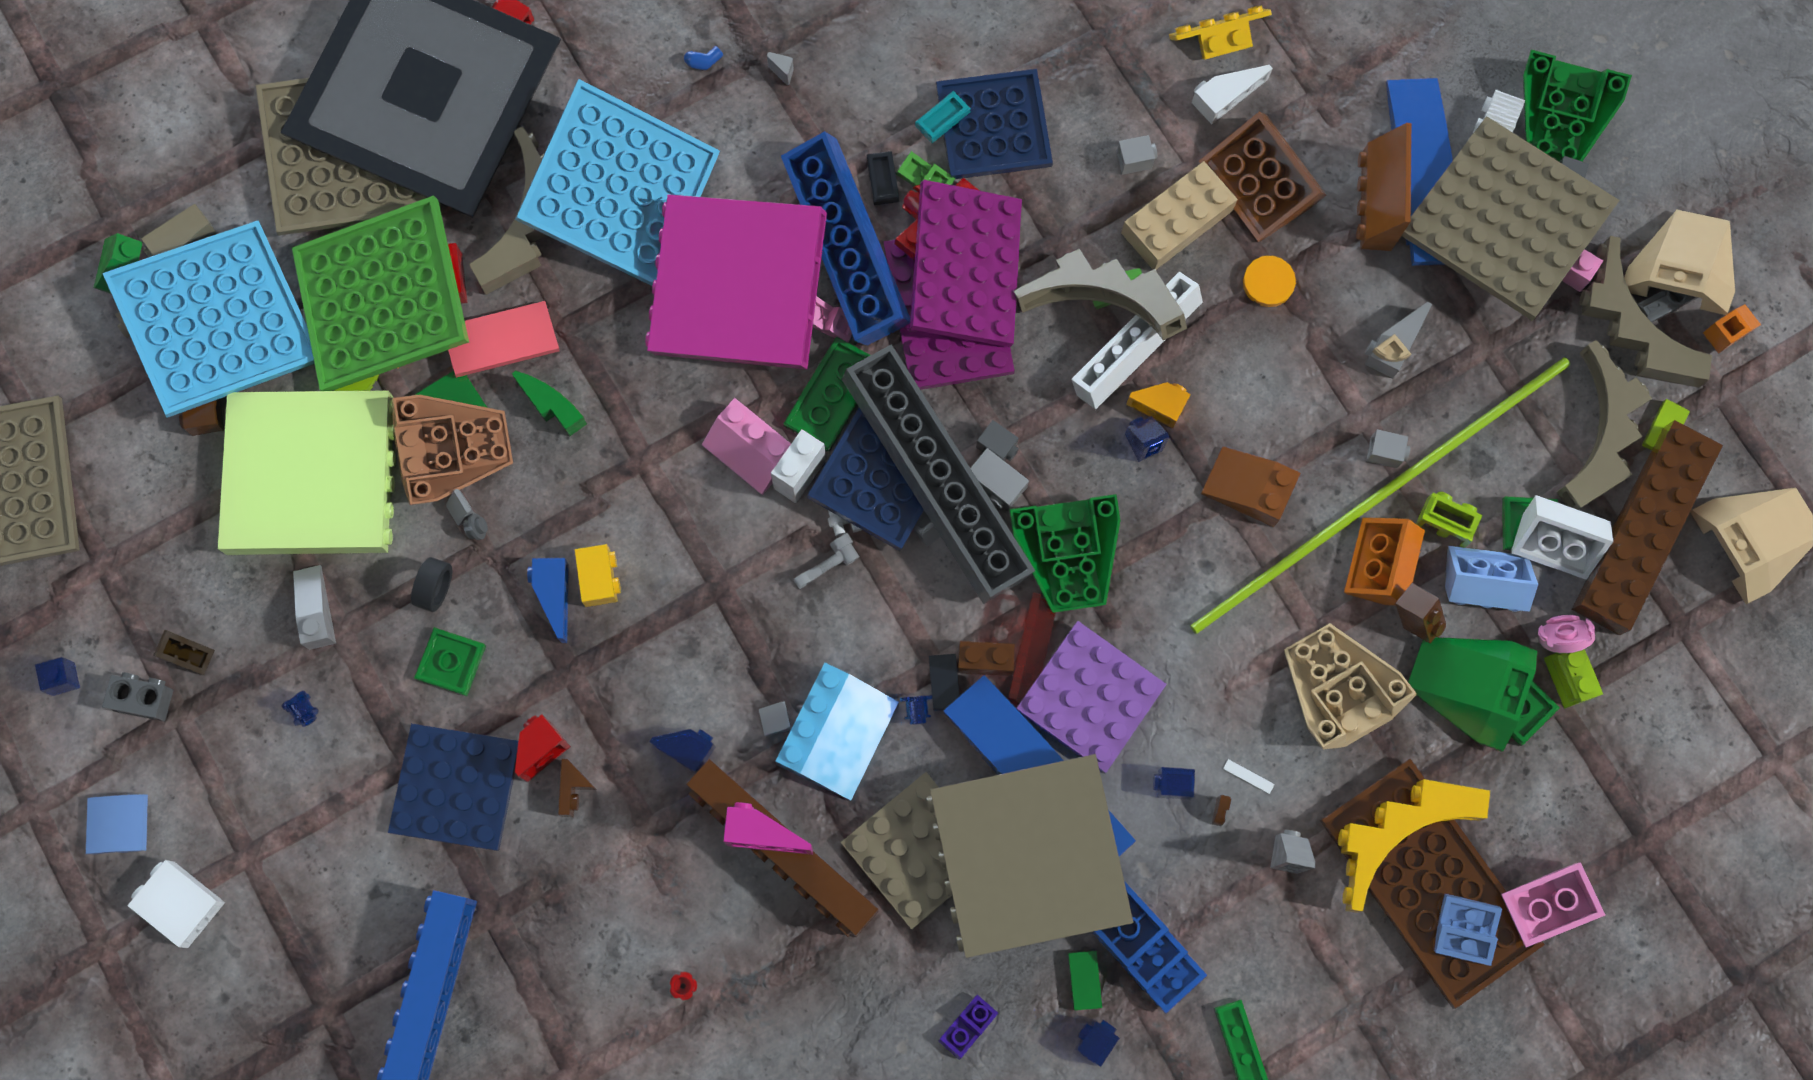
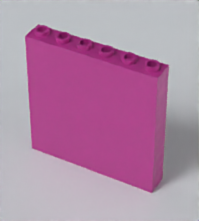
(736, 281)

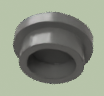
(475, 527)

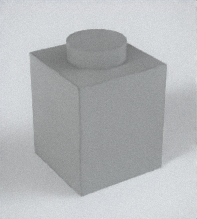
(1136, 154)
(1388, 449)

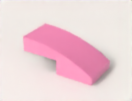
(831, 320)

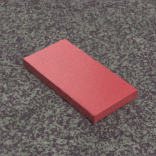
(505, 339)

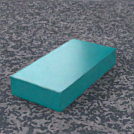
(942, 117)

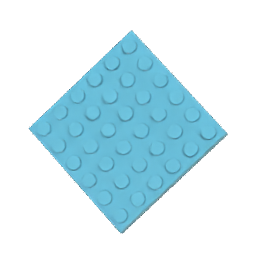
(609, 180)
(211, 318)

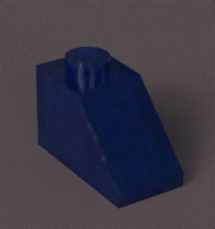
(1146, 437)
(686, 747)

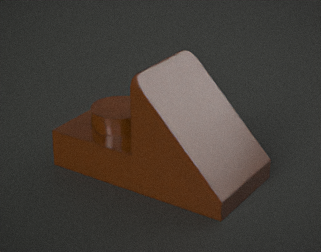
(571, 780)

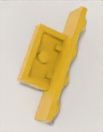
(1223, 35)

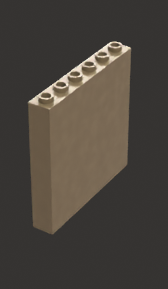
(1030, 856)

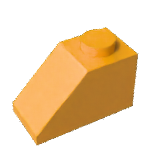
(1161, 402)

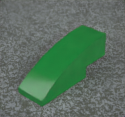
(550, 402)

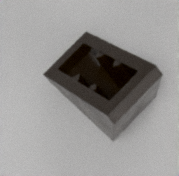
(183, 652)

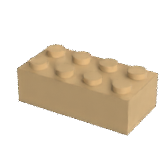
(1179, 216)

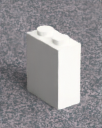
(798, 466)
(175, 903)

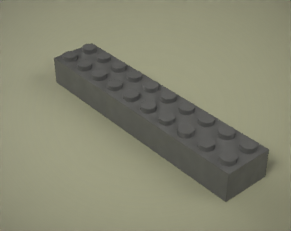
(937, 474)

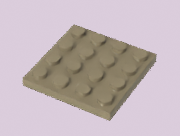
(902, 853)

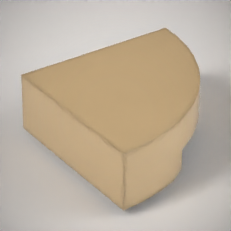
(1392, 350)

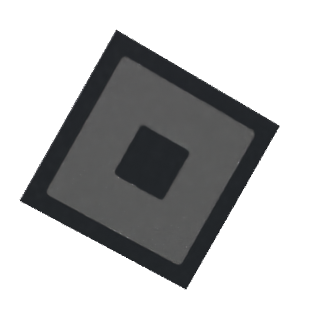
(423, 93)

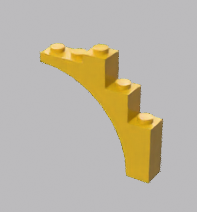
(1395, 821)

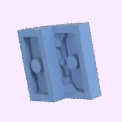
(116, 824)
(1467, 929)

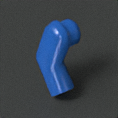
(703, 61)

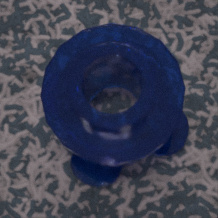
(917, 708)
(301, 709)

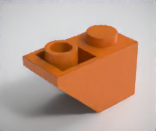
(1731, 328)

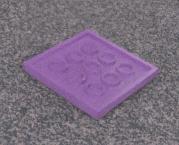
(1090, 696)

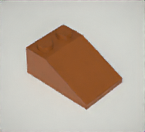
(1251, 485)

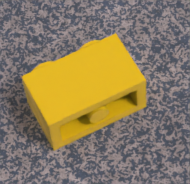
(596, 575)

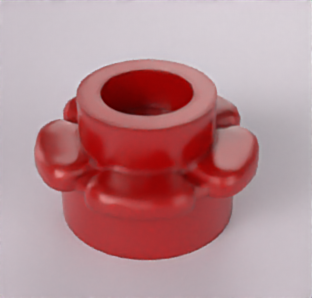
(676, 981)

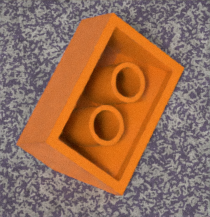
(1384, 559)

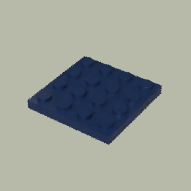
(1003, 127)
(867, 487)
(454, 787)

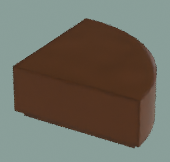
(1222, 804)

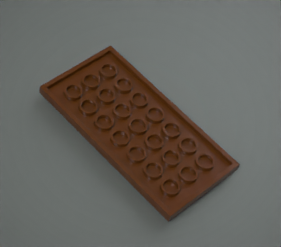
(1417, 876)

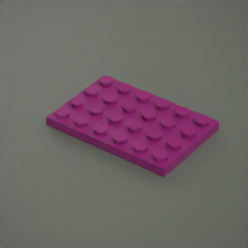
(966, 263)
(937, 358)

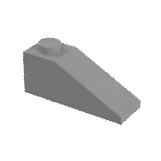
(1406, 331)
(312, 608)
(1292, 853)

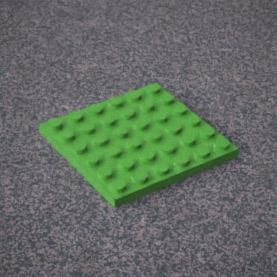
(379, 294)

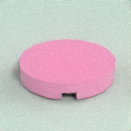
(1566, 634)

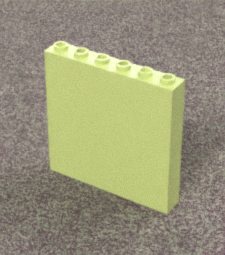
(307, 473)

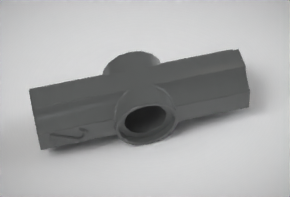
(1663, 304)

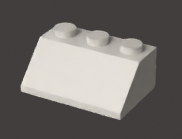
(1562, 537)

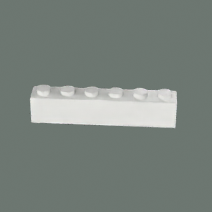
(1130, 348)

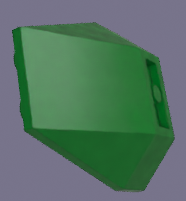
(1568, 104)
(1070, 549)
(1475, 684)

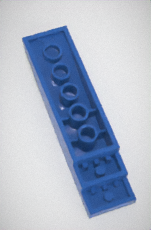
(1421, 104)
(1008, 739)
(1152, 955)

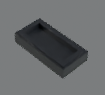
(882, 178)
(943, 680)

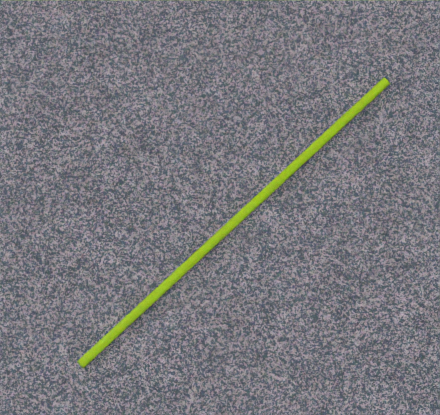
(1379, 496)

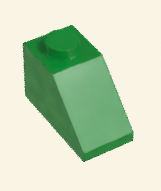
(116, 252)

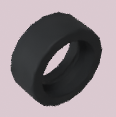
(431, 584)

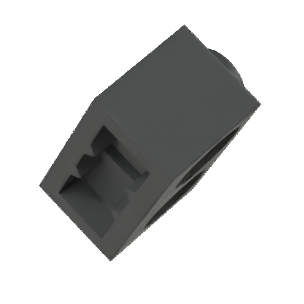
(137, 700)

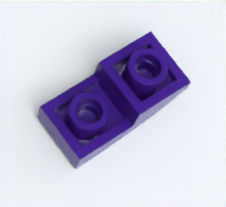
(968, 1027)

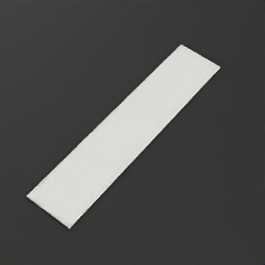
(1248, 776)

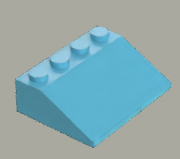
(837, 732)

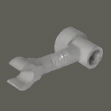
(843, 552)

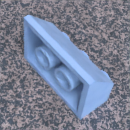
(1489, 579)

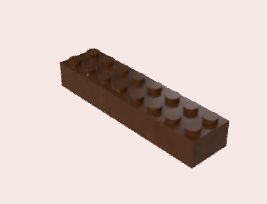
(1647, 527)
(808, 871)

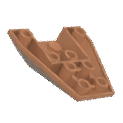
(446, 445)

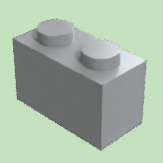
(999, 480)

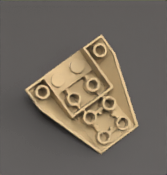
(1688, 258)
(1760, 534)
(1344, 687)

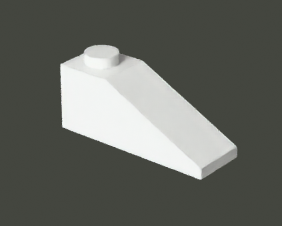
(1227, 90)

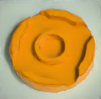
(1269, 281)

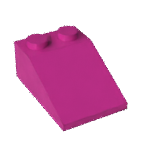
(754, 830)

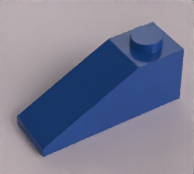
(550, 584)

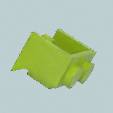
(1448, 527)
(1573, 677)

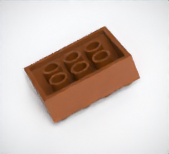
(1264, 176)
(1385, 189)

